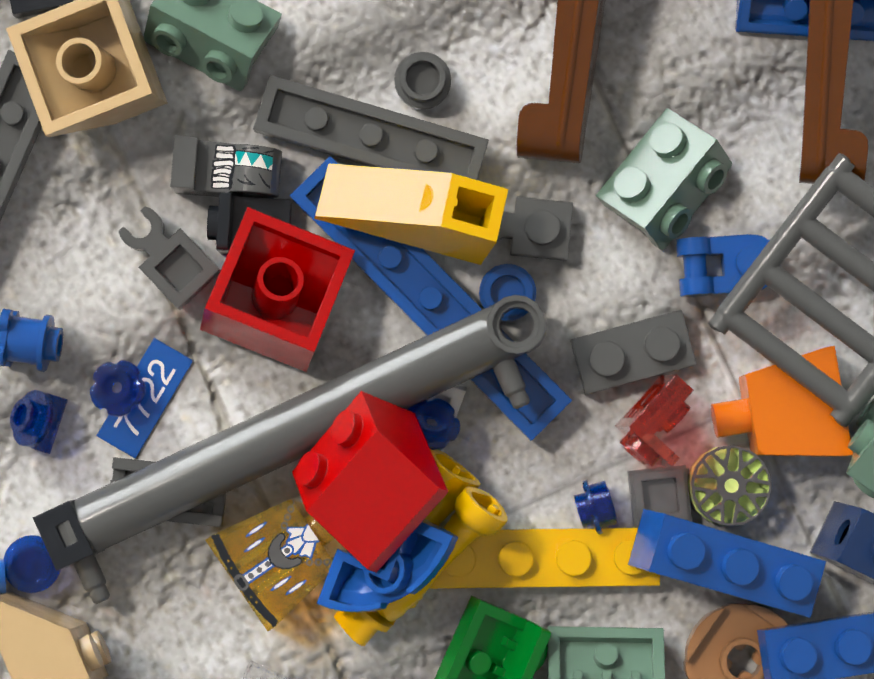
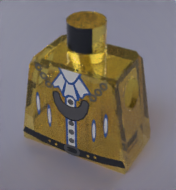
(274, 559)

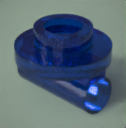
(37, 420)

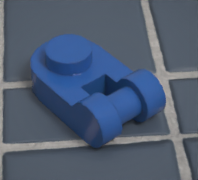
(736, 257)

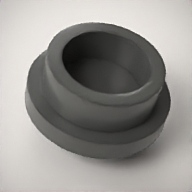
(422, 80)

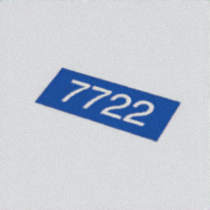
(162, 372)

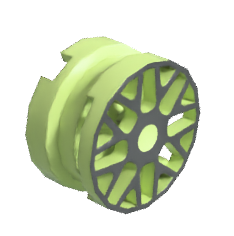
(729, 485)

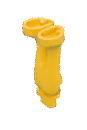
(474, 516)

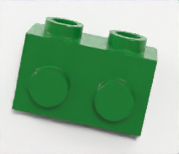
(494, 645)

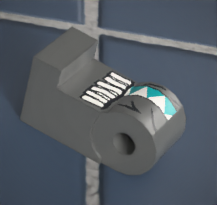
(218, 167)

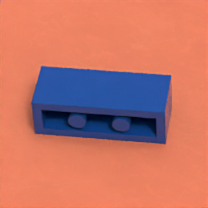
(726, 563)

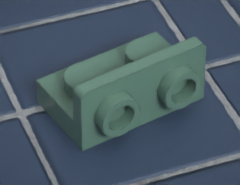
(605, 653)

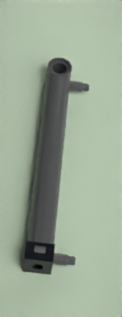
(281, 436)

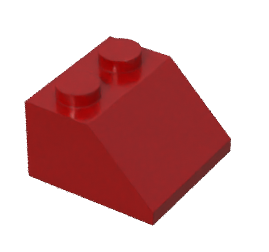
(276, 289)
(370, 479)

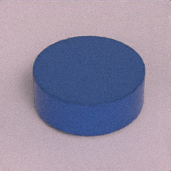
(504, 282)

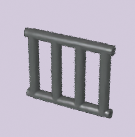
(767, 270)

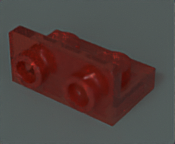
(655, 411)

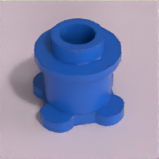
(29, 340)

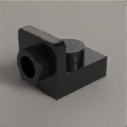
(226, 218)

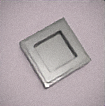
(660, 491)

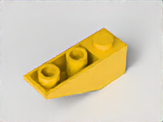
(415, 208)

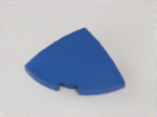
(410, 568)

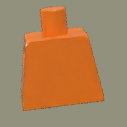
(783, 414)

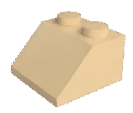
(86, 66)
(48, 643)

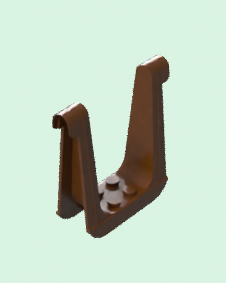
(559, 128)

